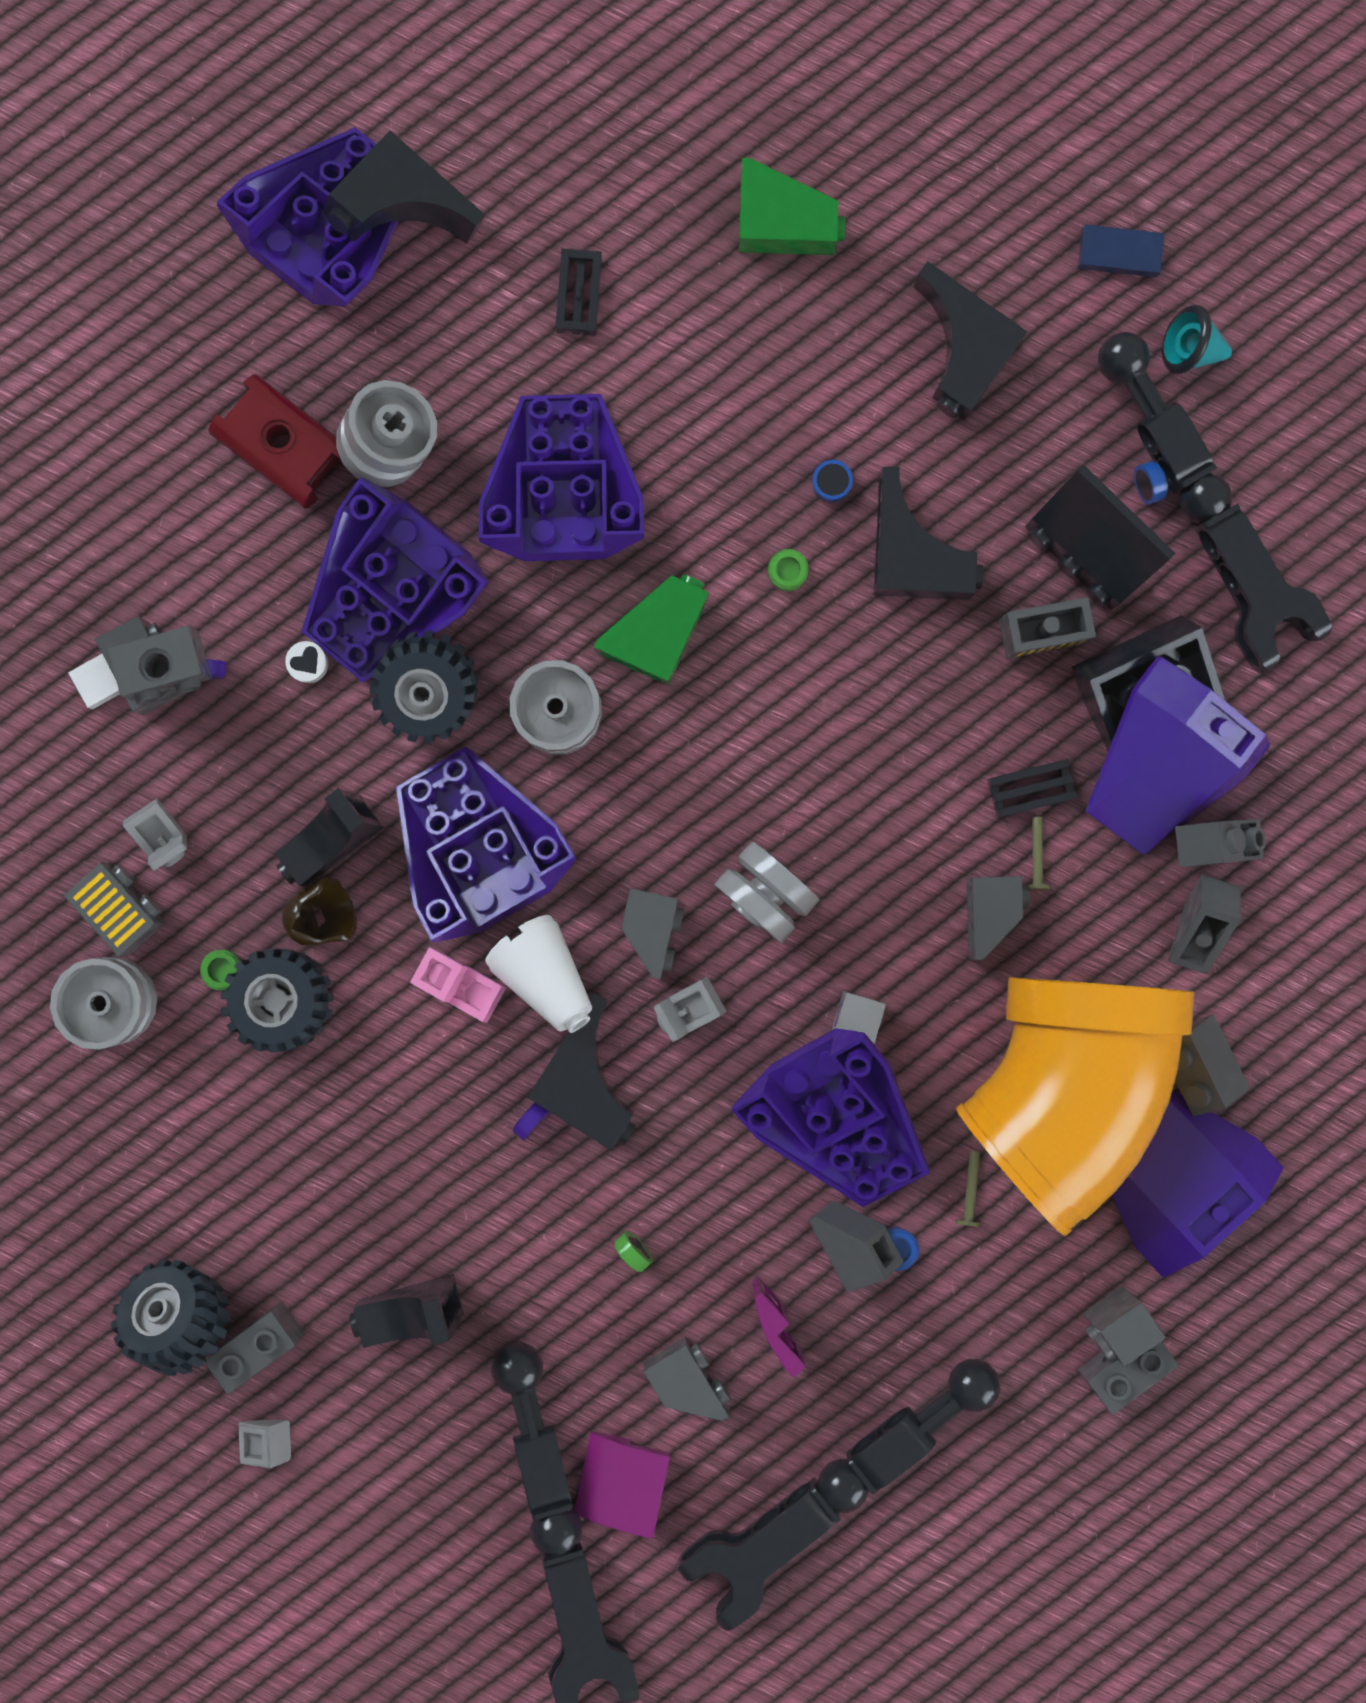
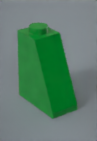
(785, 214)
(657, 629)

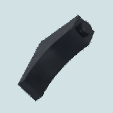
(398, 186)
(976, 341)
(912, 560)
(328, 838)
(577, 1089)
(410, 1312)

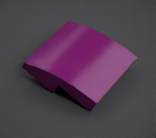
(774, 1320)
(622, 1484)

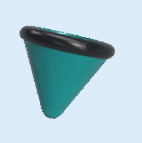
(1193, 341)

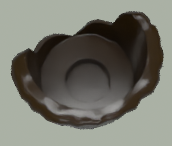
(337, 909)

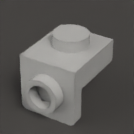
(157, 834)
(689, 1009)

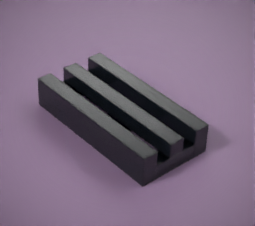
(576, 325)
(1065, 780)

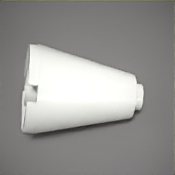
(542, 973)

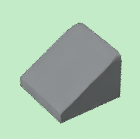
(264, 1442)

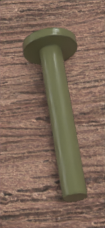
(1037, 842)
(971, 1189)

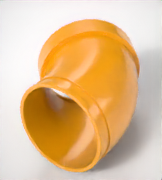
(1079, 1089)

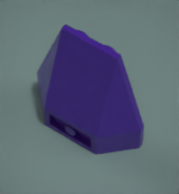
(283, 225)
(561, 484)
(385, 578)
(1171, 757)
(475, 847)
(837, 1116)
(1193, 1187)

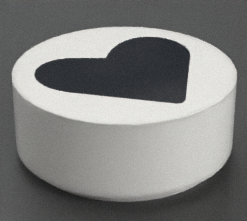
(307, 662)

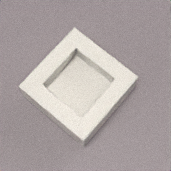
(95, 682)

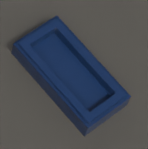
(1120, 250)

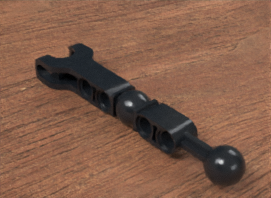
(1206, 499)
(842, 1487)
(557, 1534)

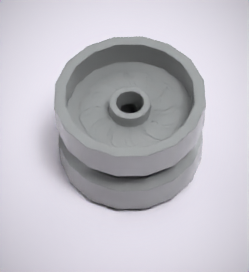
(386, 433)
(562, 731)
(766, 892)
(79, 1007)

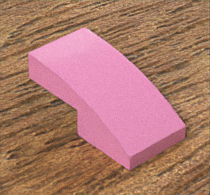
(458, 984)

